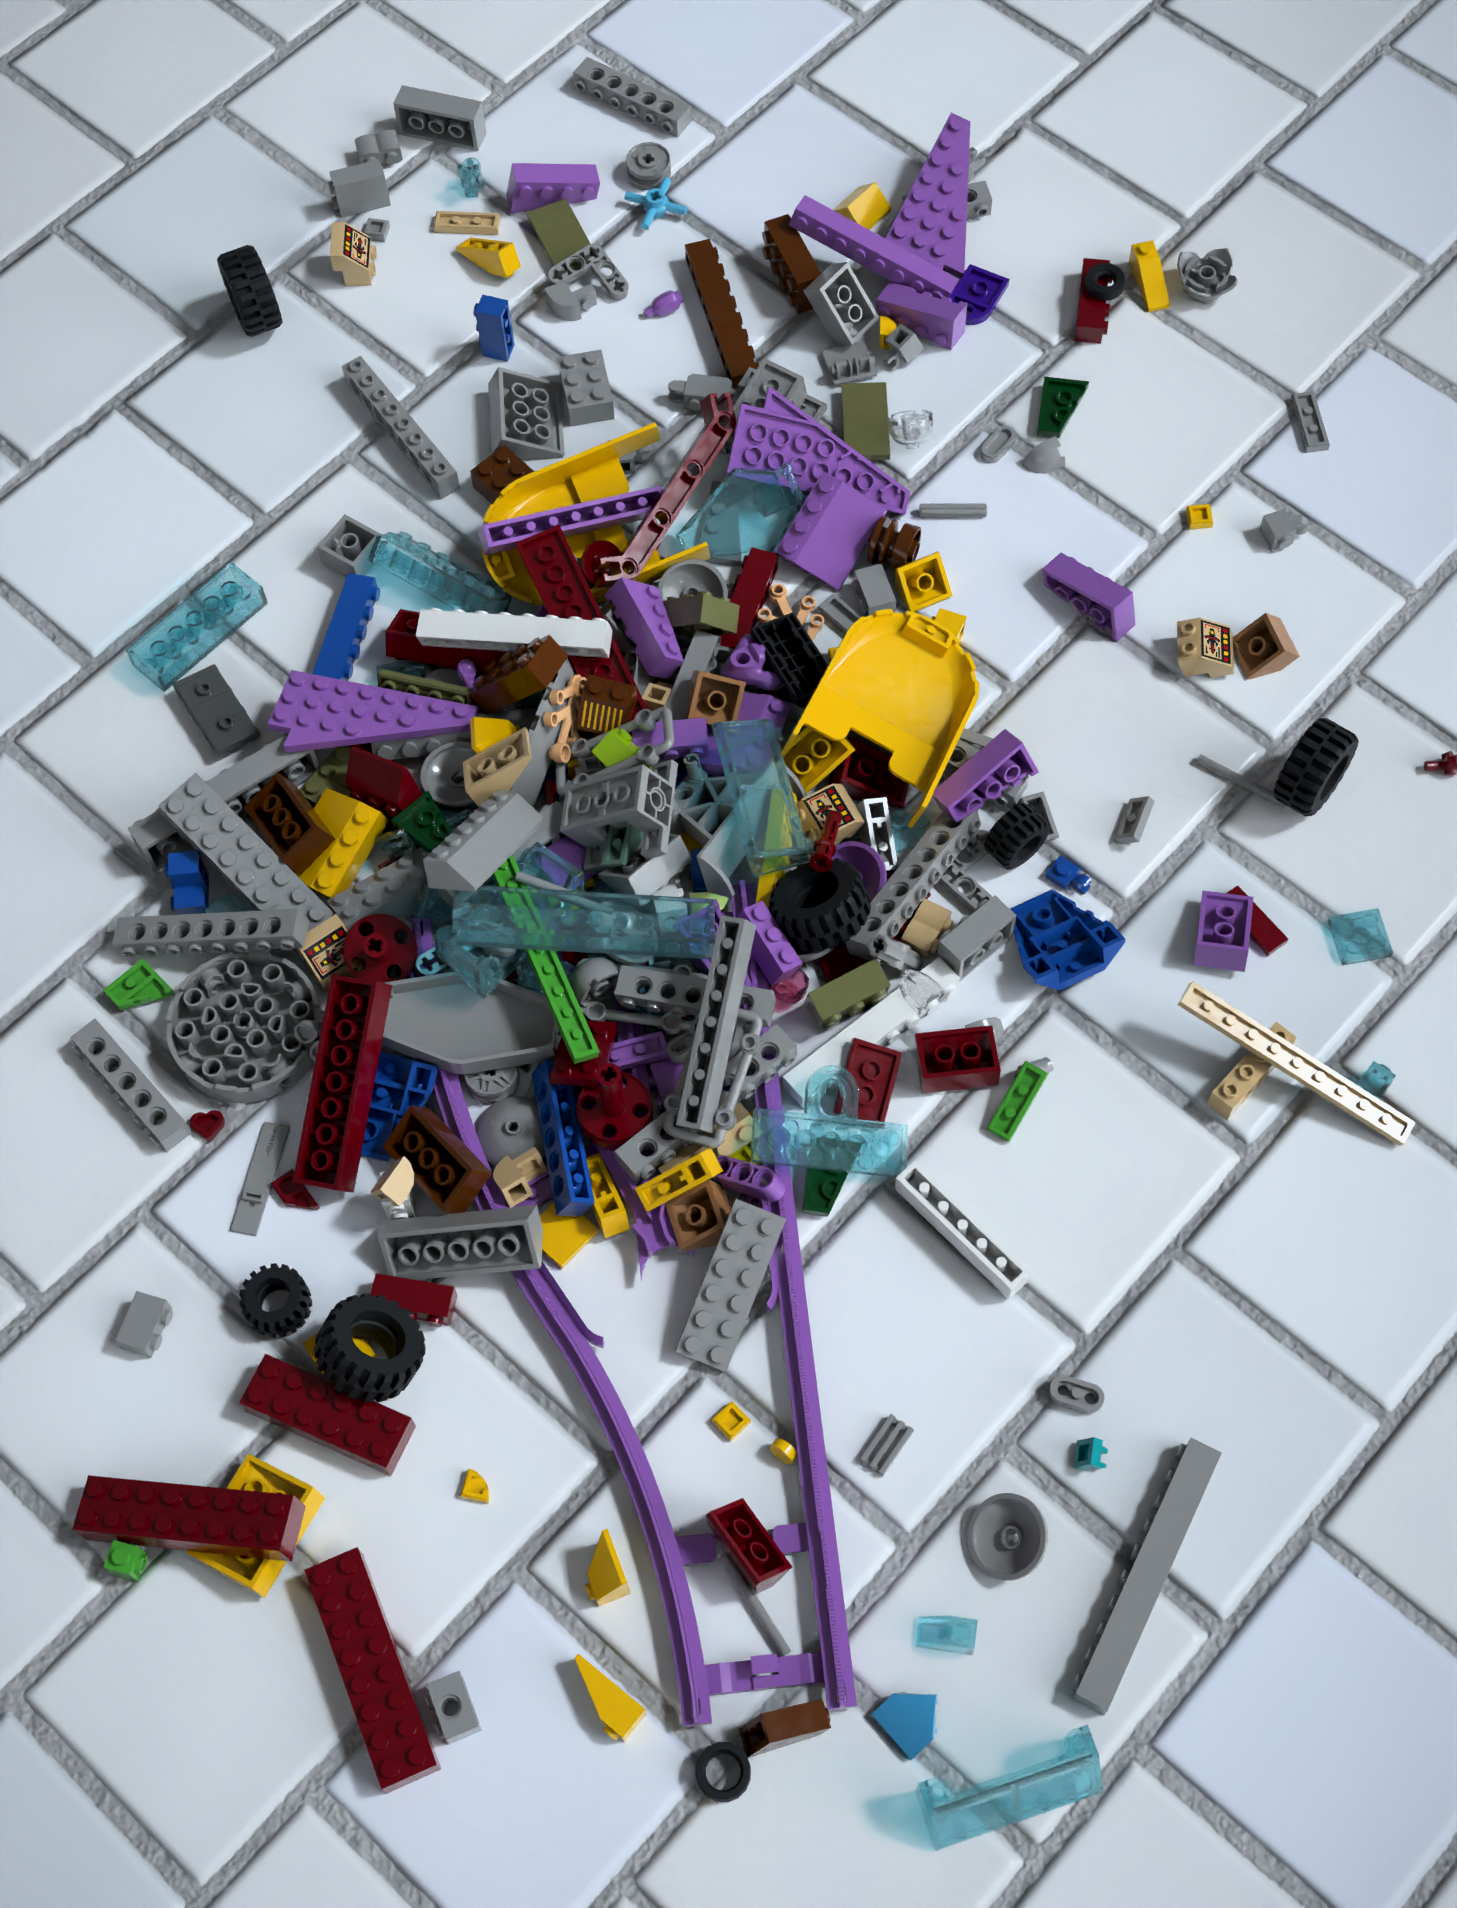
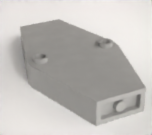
(463, 1033)

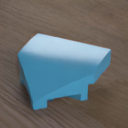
(909, 1720)

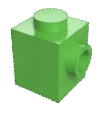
(125, 1560)

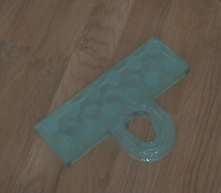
(828, 1141)

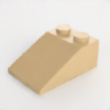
(497, 766)

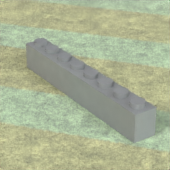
(716, 1024)

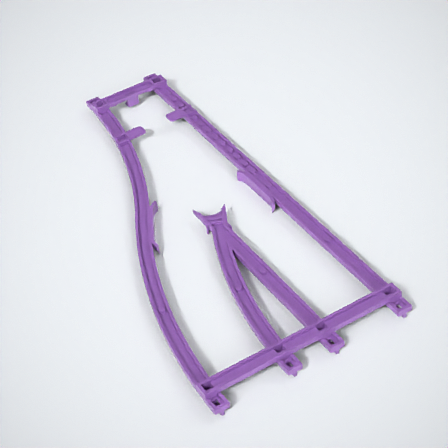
(669, 1552)

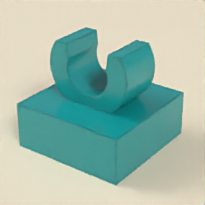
(1089, 1454)

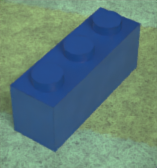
(494, 327)

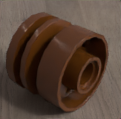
(890, 544)

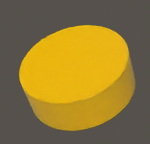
(783, 1451)

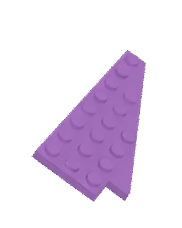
(936, 208)
(787, 434)
(338, 713)

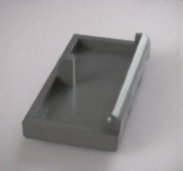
(216, 710)

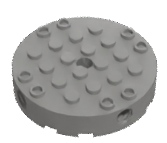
(210, 1034)

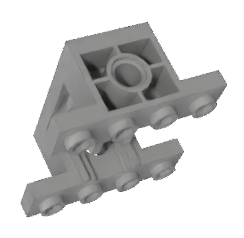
(787, 383)
(621, 799)

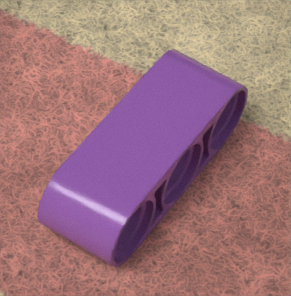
(749, 1179)

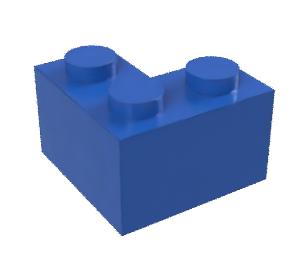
(190, 882)

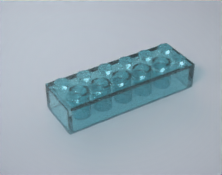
(437, 574)
(197, 626)

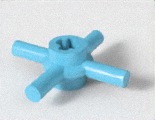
(655, 203)

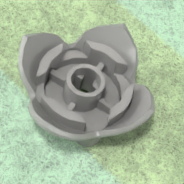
(1206, 276)

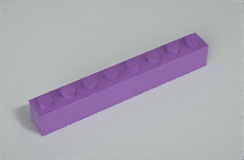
(870, 249)
(572, 519)

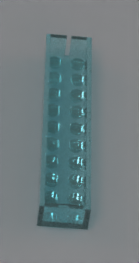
(584, 922)

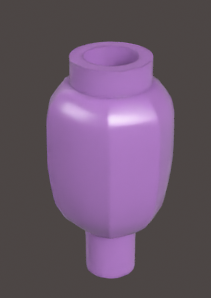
(664, 304)

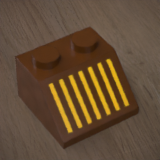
(605, 705)

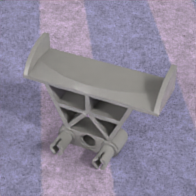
(699, 819)

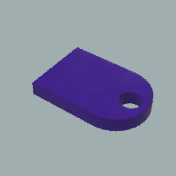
(981, 292)

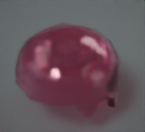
(792, 989)

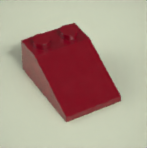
(867, 776)

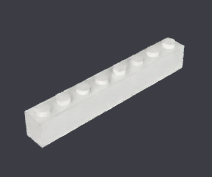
(510, 631)
(878, 1026)

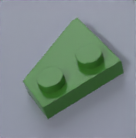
(137, 987)

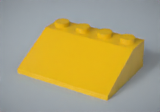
(355, 831)
(259, 1573)

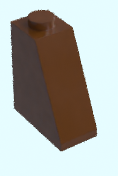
(784, 1727)

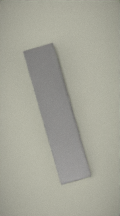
(260, 1175)

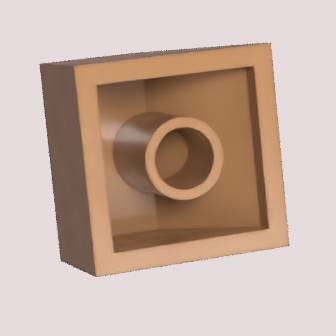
(1264, 647)
(714, 697)
(699, 1215)

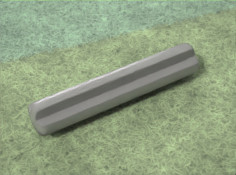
(953, 510)

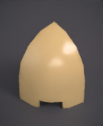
(395, 1182)

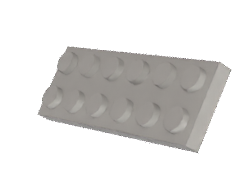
(730, 1285)

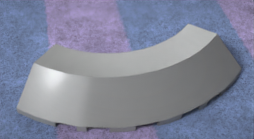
(541, 739)

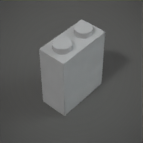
(359, 188)

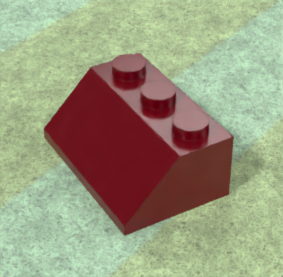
(380, 782)
(957, 1059)
(748, 1544)

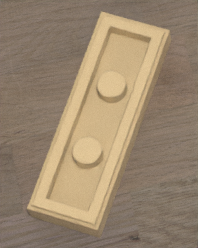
(467, 222)

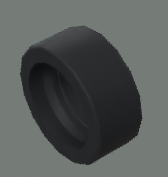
(745, 1774)

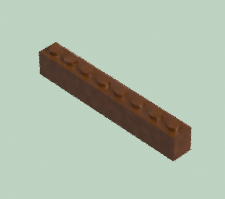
(720, 310)

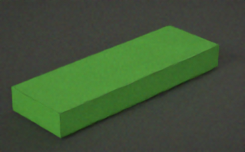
(1017, 1101)

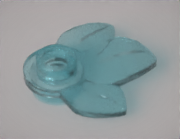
(903, 834)

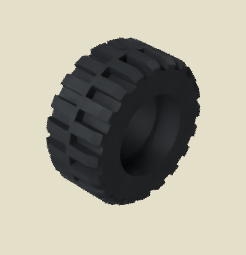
(249, 290)
(1315, 766)
(821, 926)
(357, 1372)

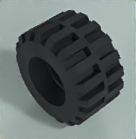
(1017, 836)
(263, 1284)

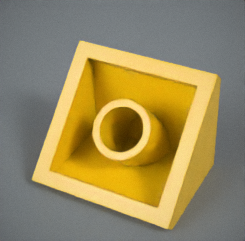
(865, 206)
(922, 582)

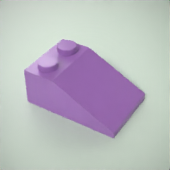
(1223, 931)

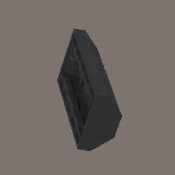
(791, 656)

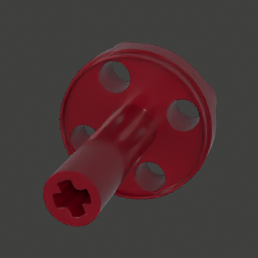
(390, 954)
(614, 1107)

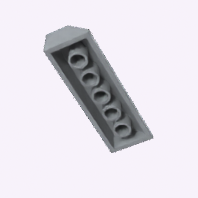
(482, 843)
(463, 1243)

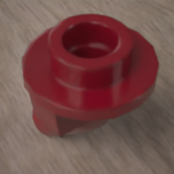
(1448, 764)

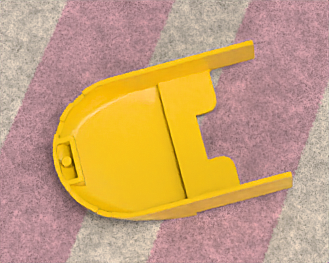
(569, 482)
(900, 687)

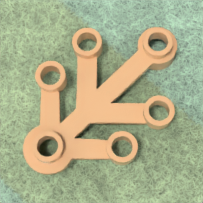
(781, 600)
(561, 750)

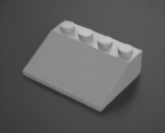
(525, 415)

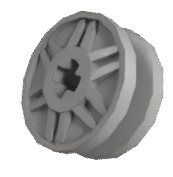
(648, 165)
(493, 1088)

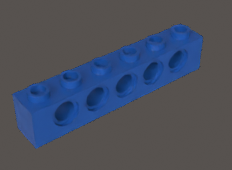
(562, 1144)

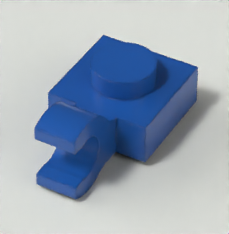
(1067, 873)

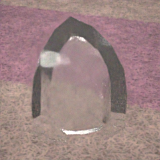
(919, 990)

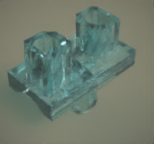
(471, 176)

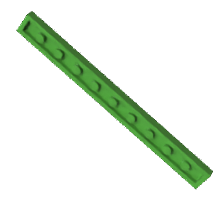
(554, 985)

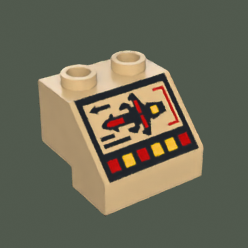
(352, 254)
(1205, 648)
(815, 806)
(325, 952)

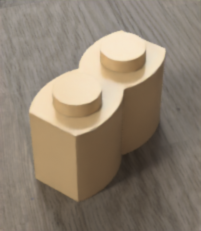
(927, 928)

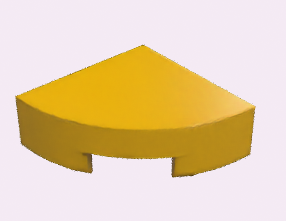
(475, 1487)

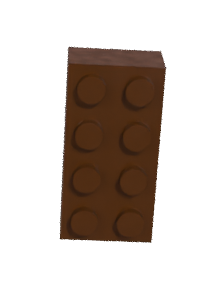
(789, 261)
(497, 473)
(518, 674)
(289, 823)
(438, 1159)

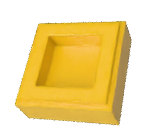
(1199, 516)
(731, 1420)

